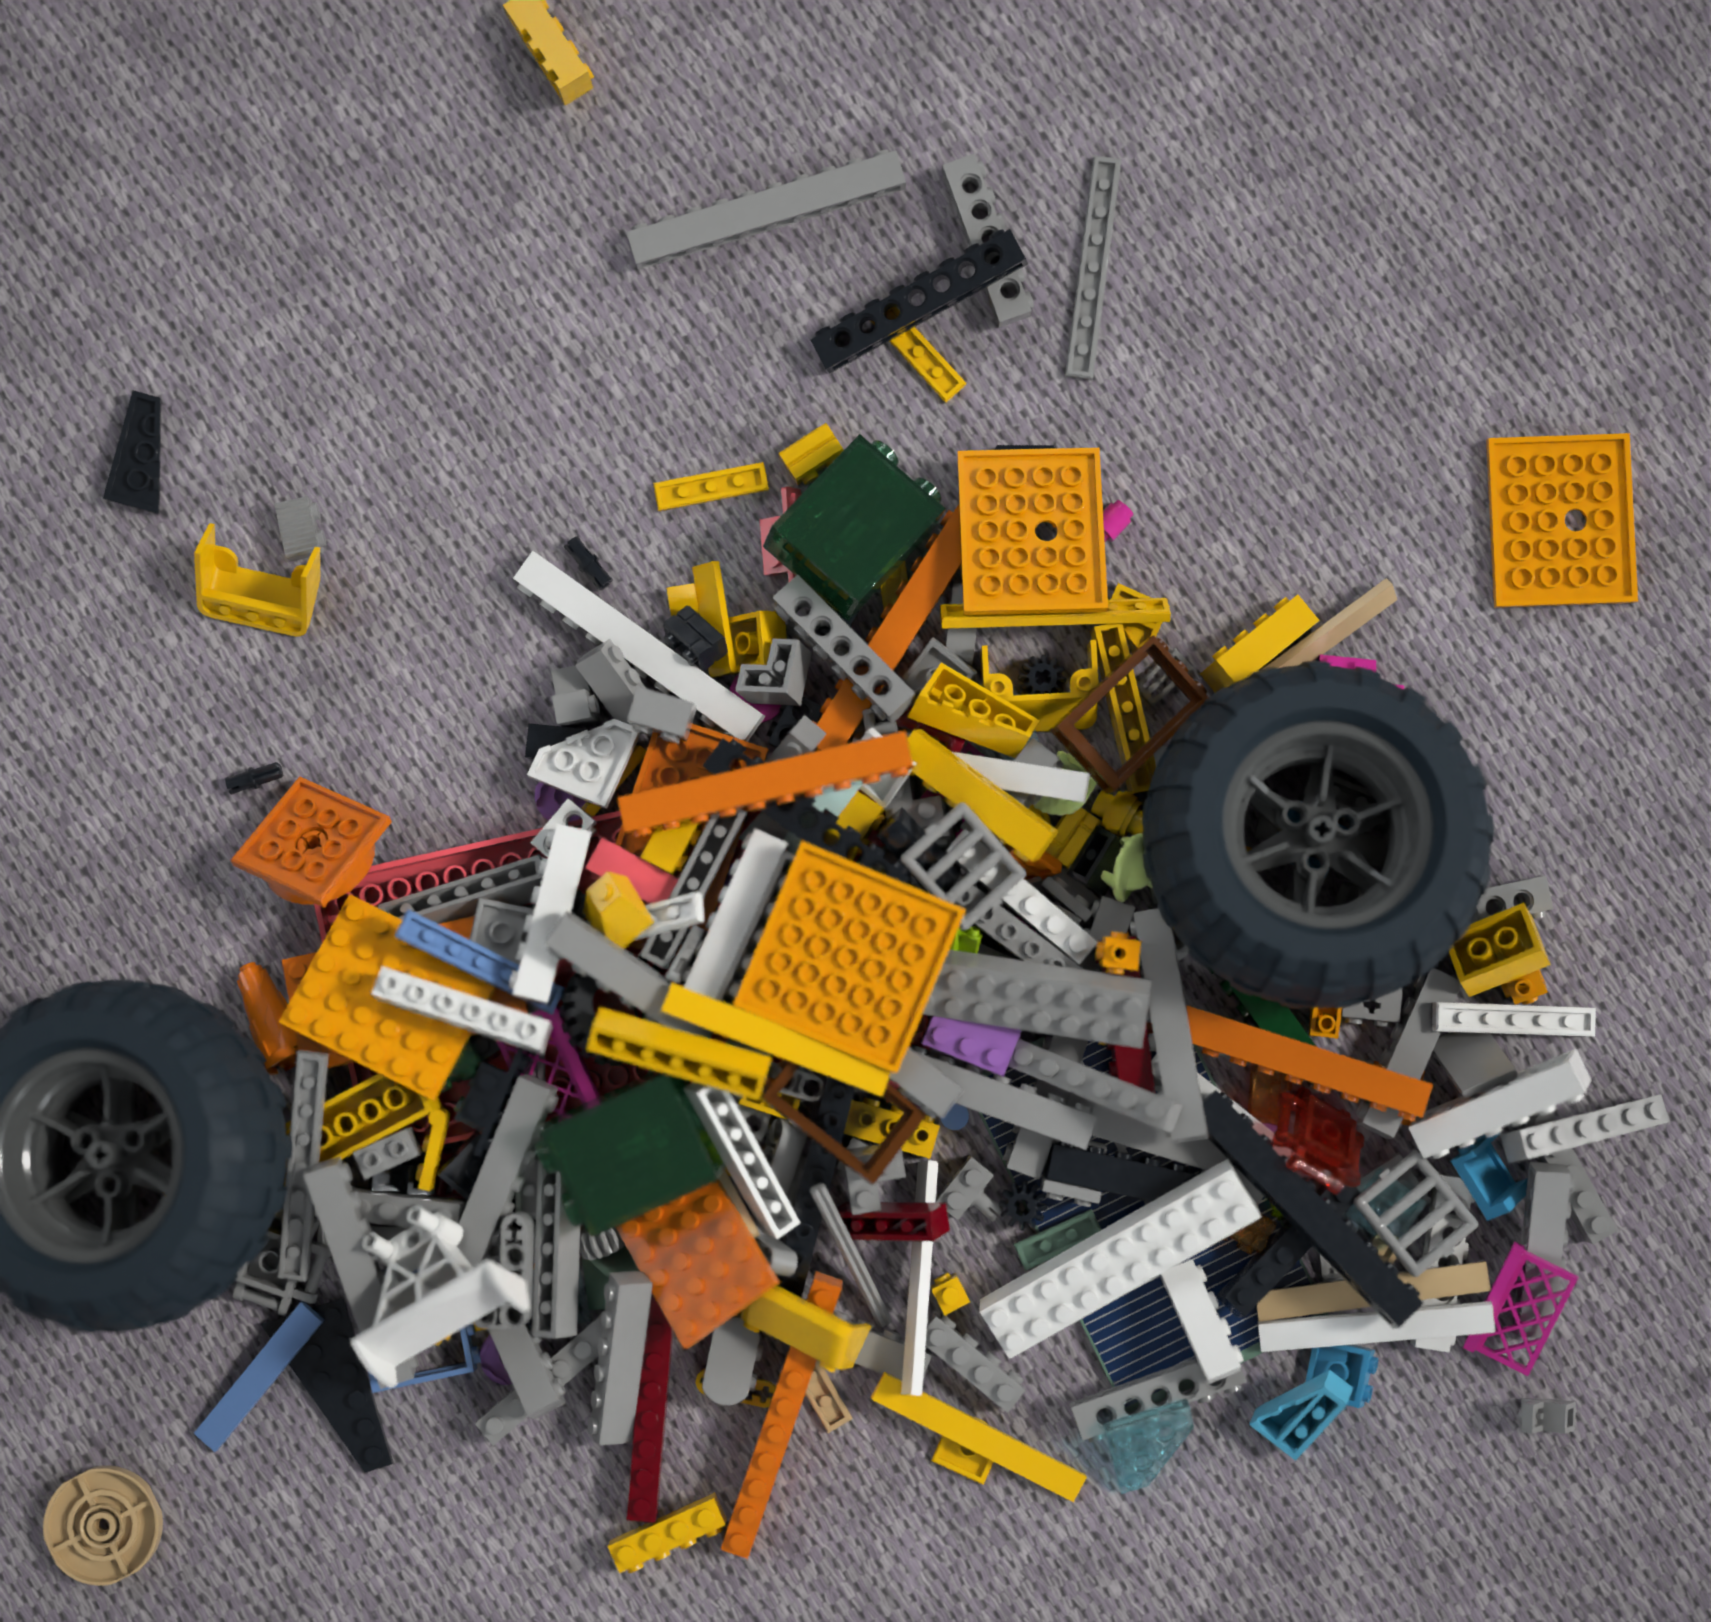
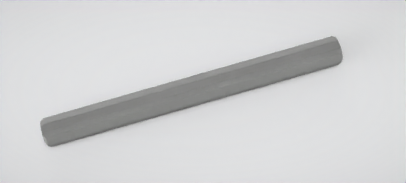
(850, 1254)

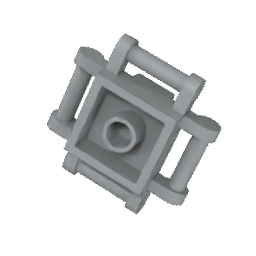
(263, 1275)

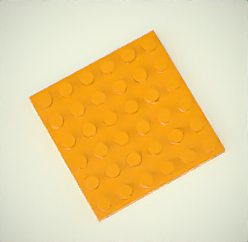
(849, 957)

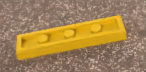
(926, 361)
(711, 486)
(714, 610)

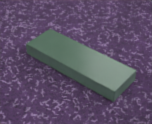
(1056, 1239)

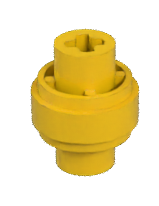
(1119, 813)

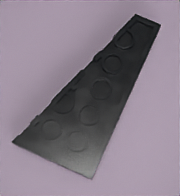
(340, 1384)

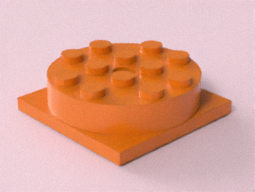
(313, 844)

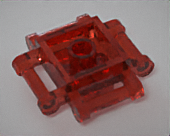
(1320, 1140)

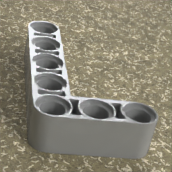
(782, 1153)

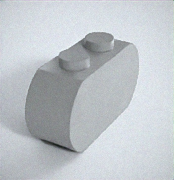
(731, 1363)

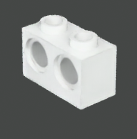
(562, 817)

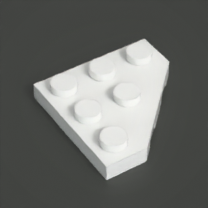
(587, 762)

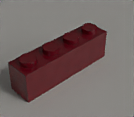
(897, 1222)

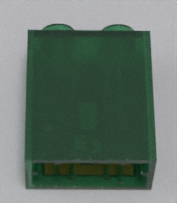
(855, 525)
(629, 1152)

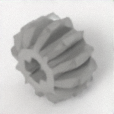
(600, 1245)

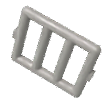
(979, 832)
(1451, 1203)

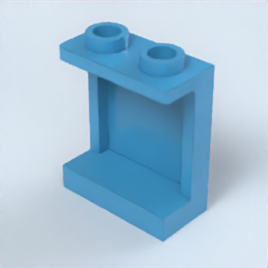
(1488, 1178)

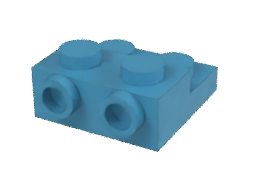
(1351, 1364)

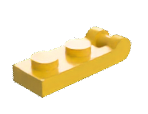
(433, 1147)

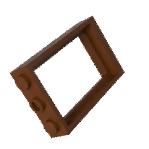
(1088, 756)
(885, 1152)

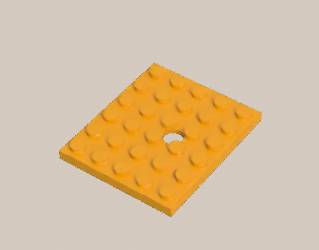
(1533, 549)
(1001, 556)
(341, 1013)

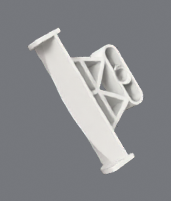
(437, 1301)

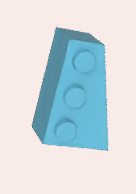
(1302, 1413)

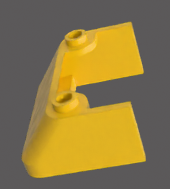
(251, 595)
(1052, 706)
(806, 1328)

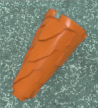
(264, 1009)

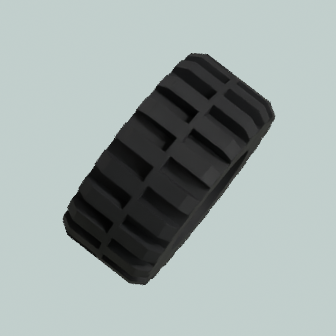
(580, 1017)

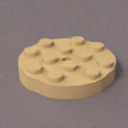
(75, 1532)

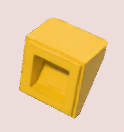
(682, 596)

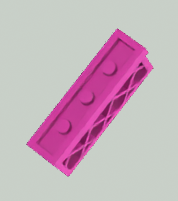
(571, 1058)
(1501, 1291)

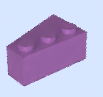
(973, 1042)

